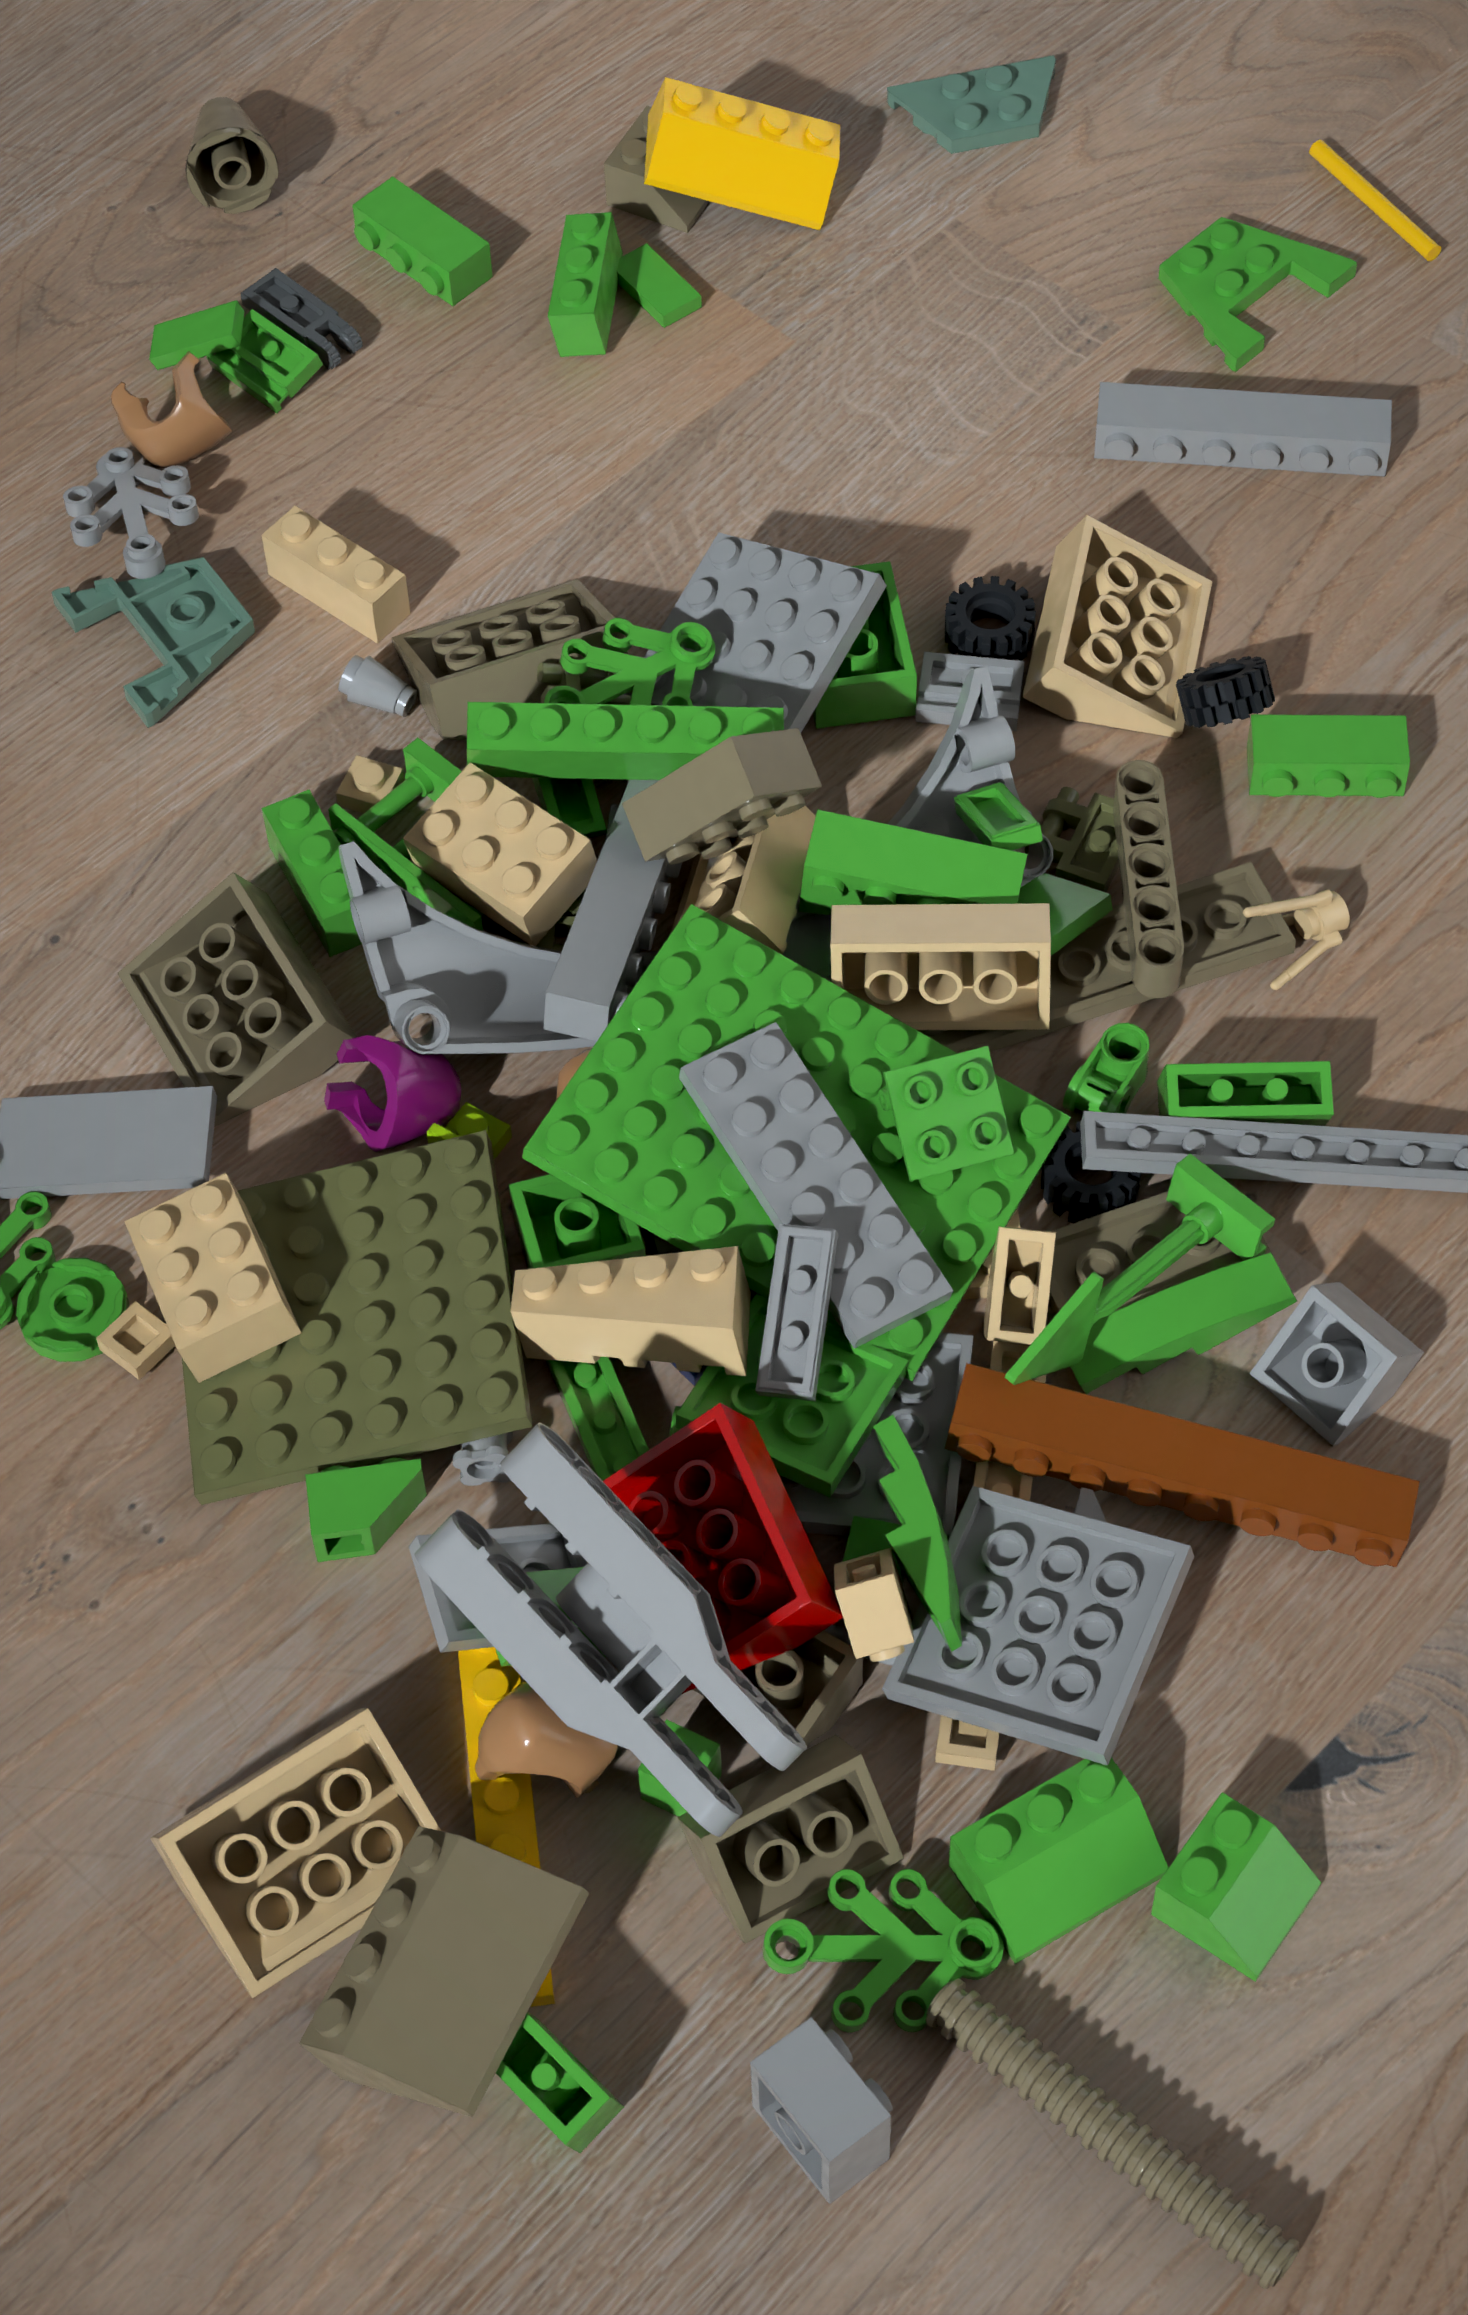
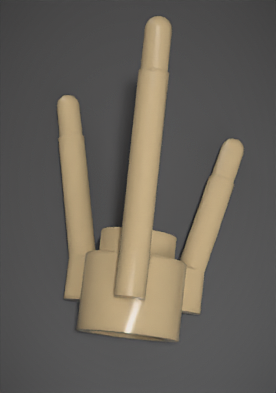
(1315, 917)

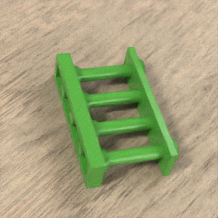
(425, 776)

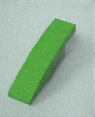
(1182, 1318)
(920, 1541)

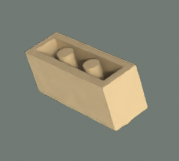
(336, 574)

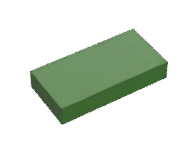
(657, 286)
(199, 333)
(998, 817)

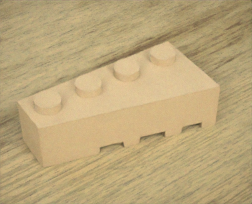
(638, 1309)

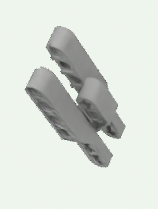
(630, 1604)

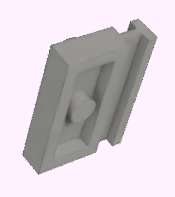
(943, 680)

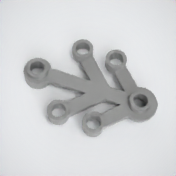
(122, 472)

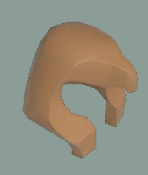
(182, 434)
(531, 1739)

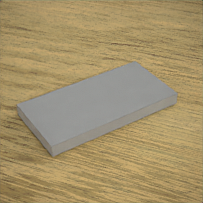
(106, 1141)

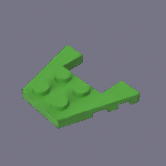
(1234, 267)

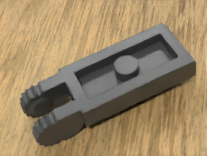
(301, 316)

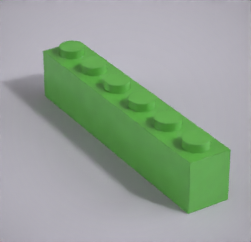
(602, 738)

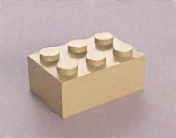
(502, 854)
(212, 1278)

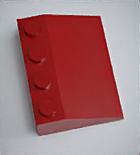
(734, 1529)

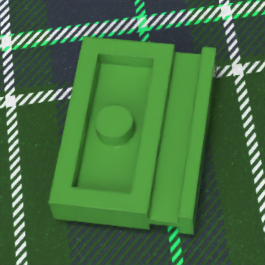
(267, 362)

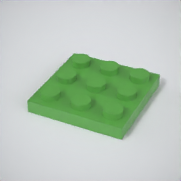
(806, 1438)

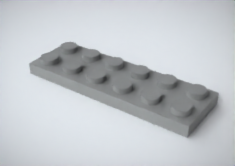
(815, 1176)

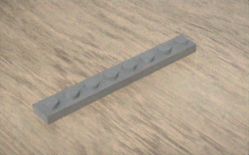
(1276, 1151)

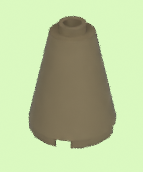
(229, 159)

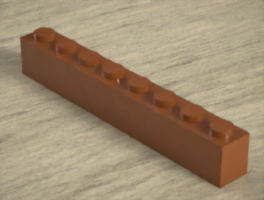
(1183, 1466)

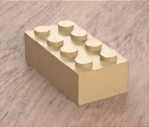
(947, 963)

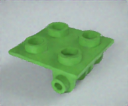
(947, 1113)

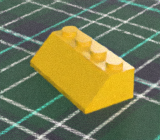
(741, 153)

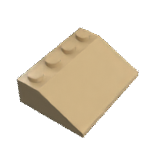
(1116, 633)
(297, 1849)

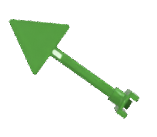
(1211, 1210)

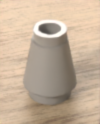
(376, 687)

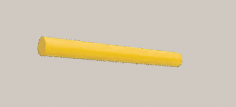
(1375, 200)

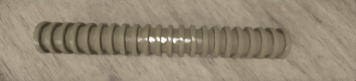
(1112, 2133)

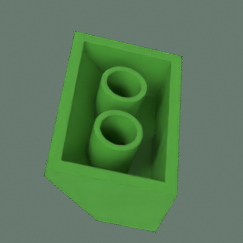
(1058, 1856)

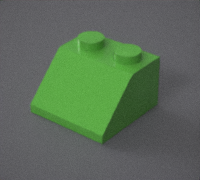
(1235, 1887)

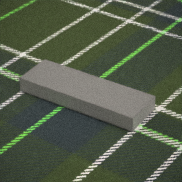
(797, 1312)

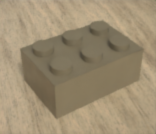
(722, 796)

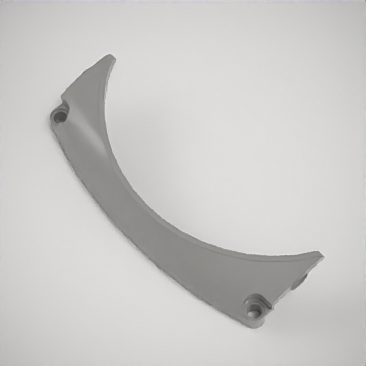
(492, 990)

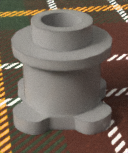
(481, 1460)

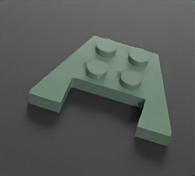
(180, 614)

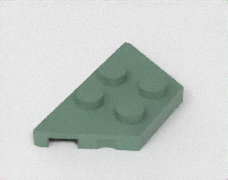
(979, 105)

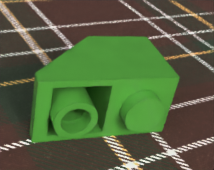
(361, 1506)

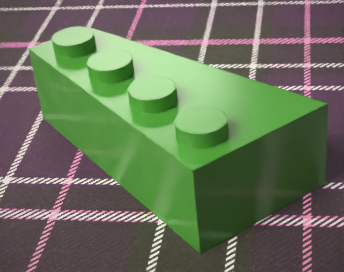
(891, 865)

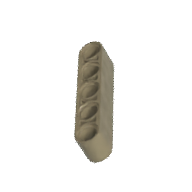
(1148, 879)

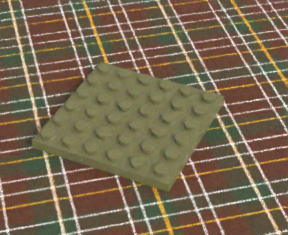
(399, 1320)

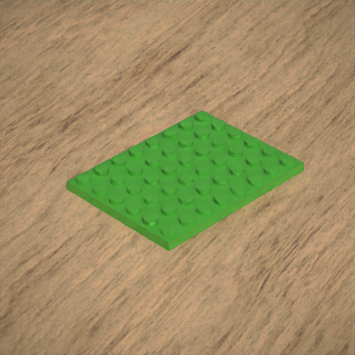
(648, 1153)

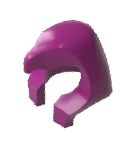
(418, 1089)

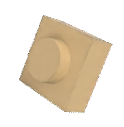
(367, 783)
(136, 1340)

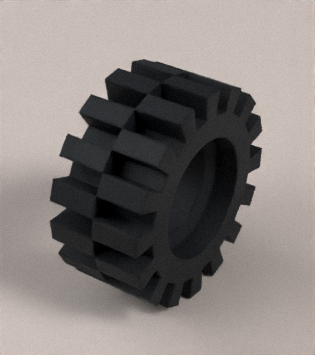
(993, 602)
(1225, 691)
(1078, 1197)

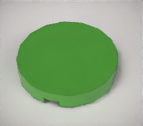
(69, 1308)

